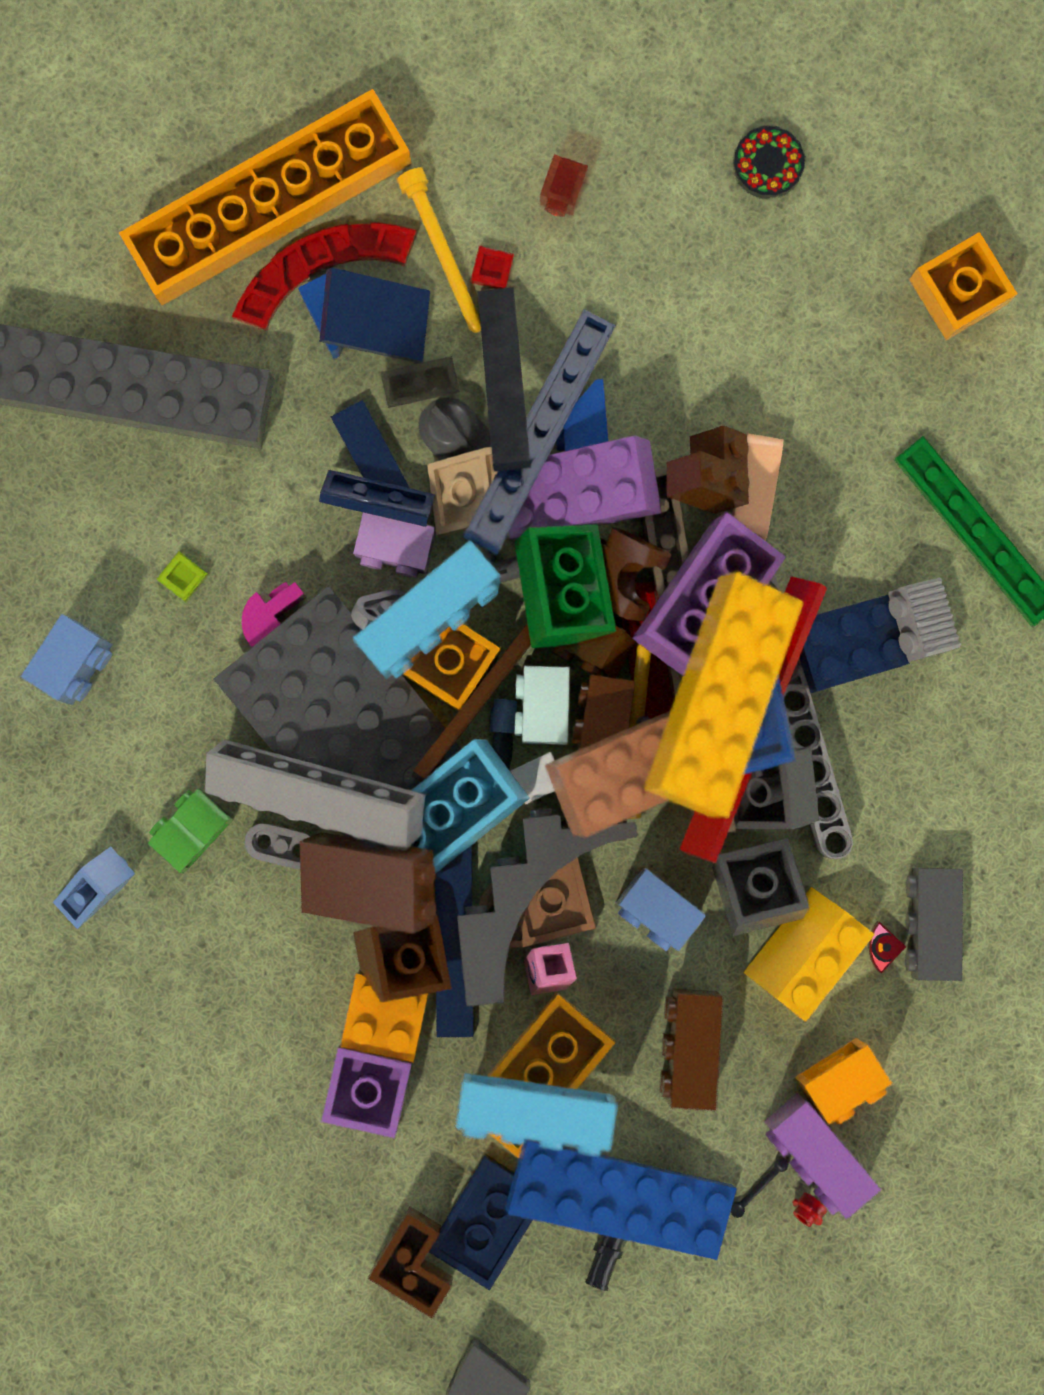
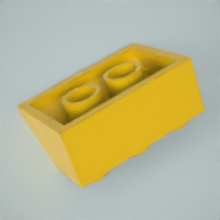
(809, 955)

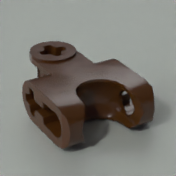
(624, 559)

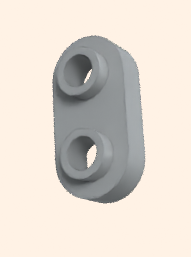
(372, 606)
(281, 847)

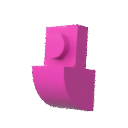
(262, 617)

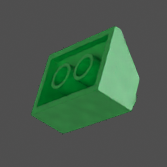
(564, 585)

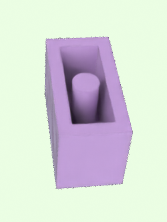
(394, 544)

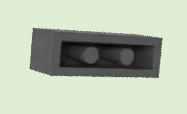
(935, 924)

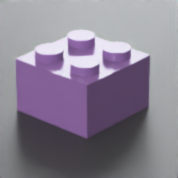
(366, 1092)

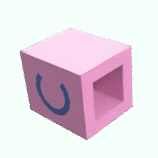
(549, 969)

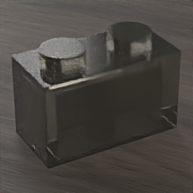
(418, 381)

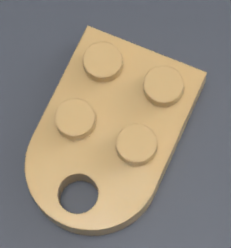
(459, 489)

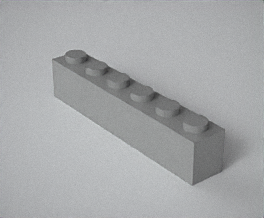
(314, 794)

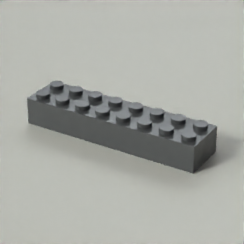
(134, 387)

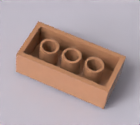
(608, 778)

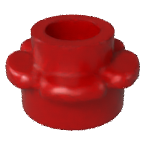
(809, 1210)

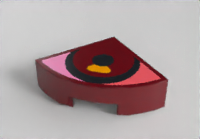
(883, 947)

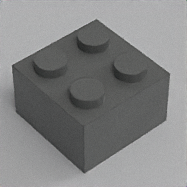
(780, 796)
(760, 887)

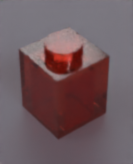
(563, 186)

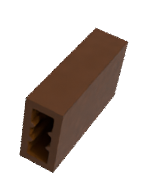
(367, 882)

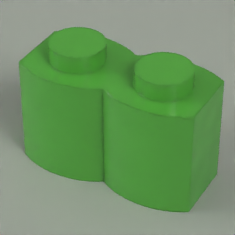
(189, 830)

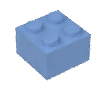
(68, 661)
(660, 909)

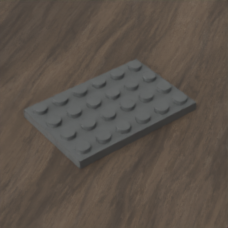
(327, 702)

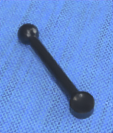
(738, 1208)

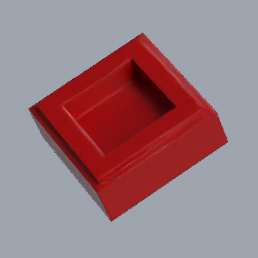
(492, 268)

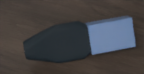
(503, 725)

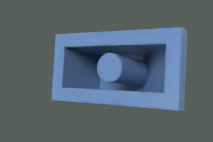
(93, 887)

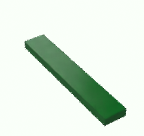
(974, 528)

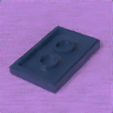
(374, 315)
(478, 1231)

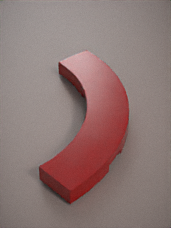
(316, 253)

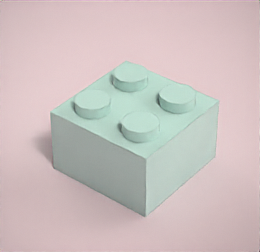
(544, 705)

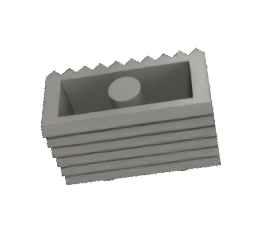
(923, 619)

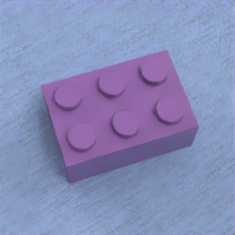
(820, 1157)

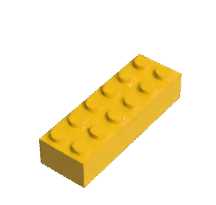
(723, 695)

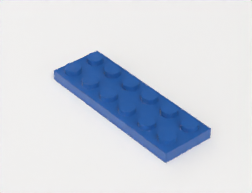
(621, 1199)

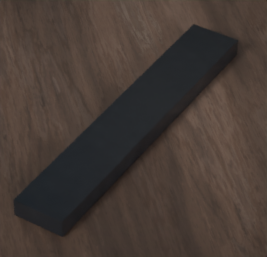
(503, 380)

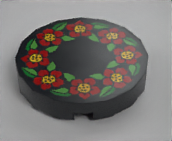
(768, 162)

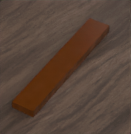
(473, 706)

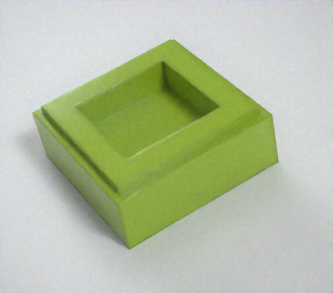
(182, 576)

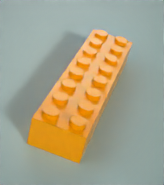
(266, 197)

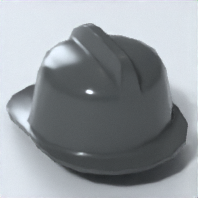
(452, 428)

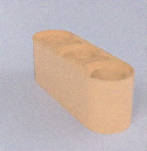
(763, 472)

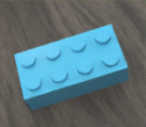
(428, 610)
(465, 801)
(537, 1113)

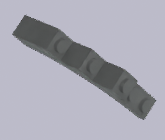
(487, 934)

